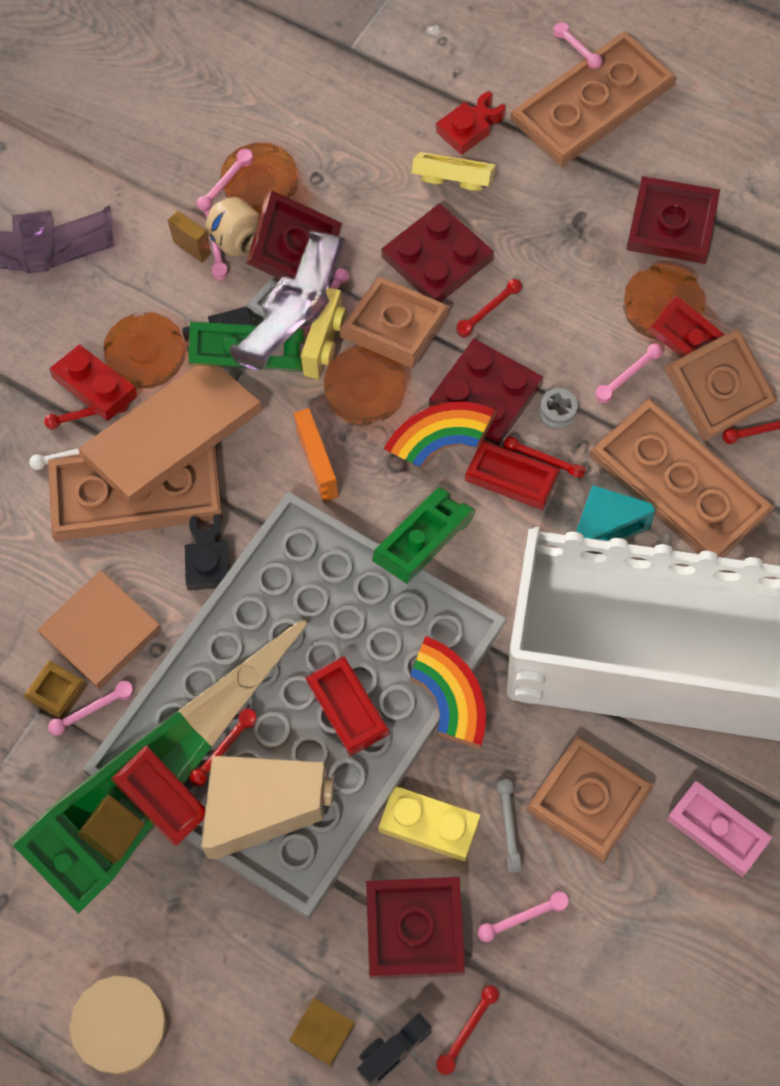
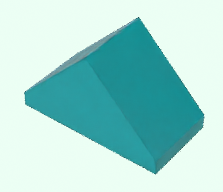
(614, 516)

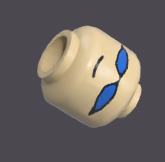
(232, 226)

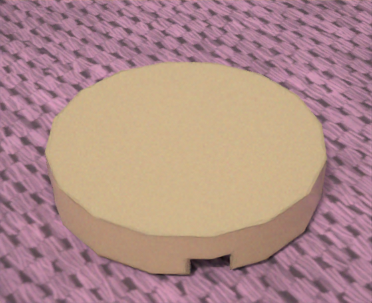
(118, 1025)

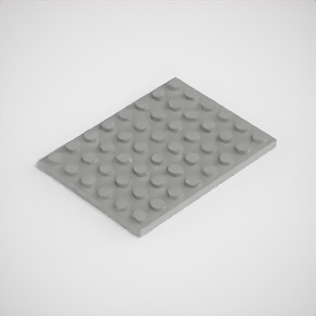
(323, 574)

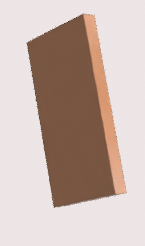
(593, 102)
(169, 431)
(681, 480)
(89, 507)

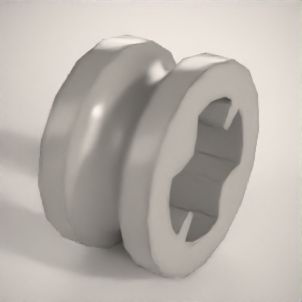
(551, 417)

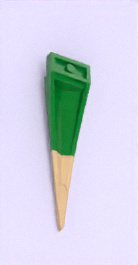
(179, 742)

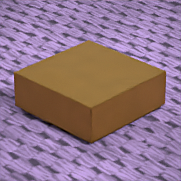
(189, 236)
(55, 690)
(111, 829)
(322, 1032)

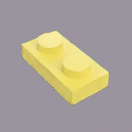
(437, 168)
(319, 345)
(429, 823)

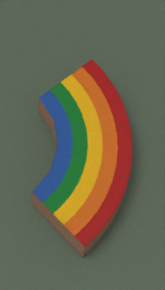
(440, 428)
(454, 691)

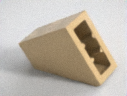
(261, 801)

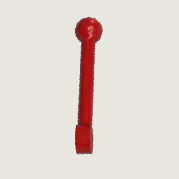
(465, 327)
(53, 421)
(731, 435)
(512, 444)
(247, 719)
(445, 1063)

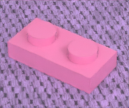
(719, 828)

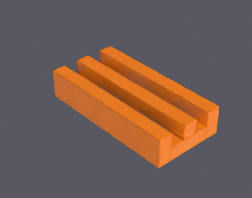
(316, 455)

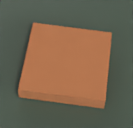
(394, 321)
(720, 384)
(99, 629)
(590, 798)

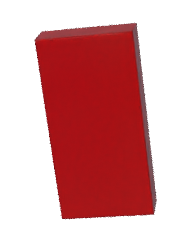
(512, 475)
(347, 706)
(160, 796)

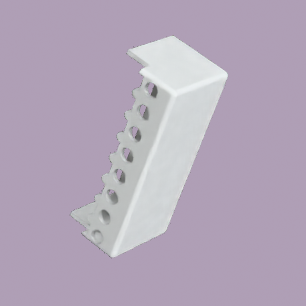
(648, 634)

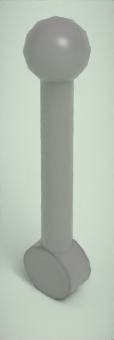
(505, 788)

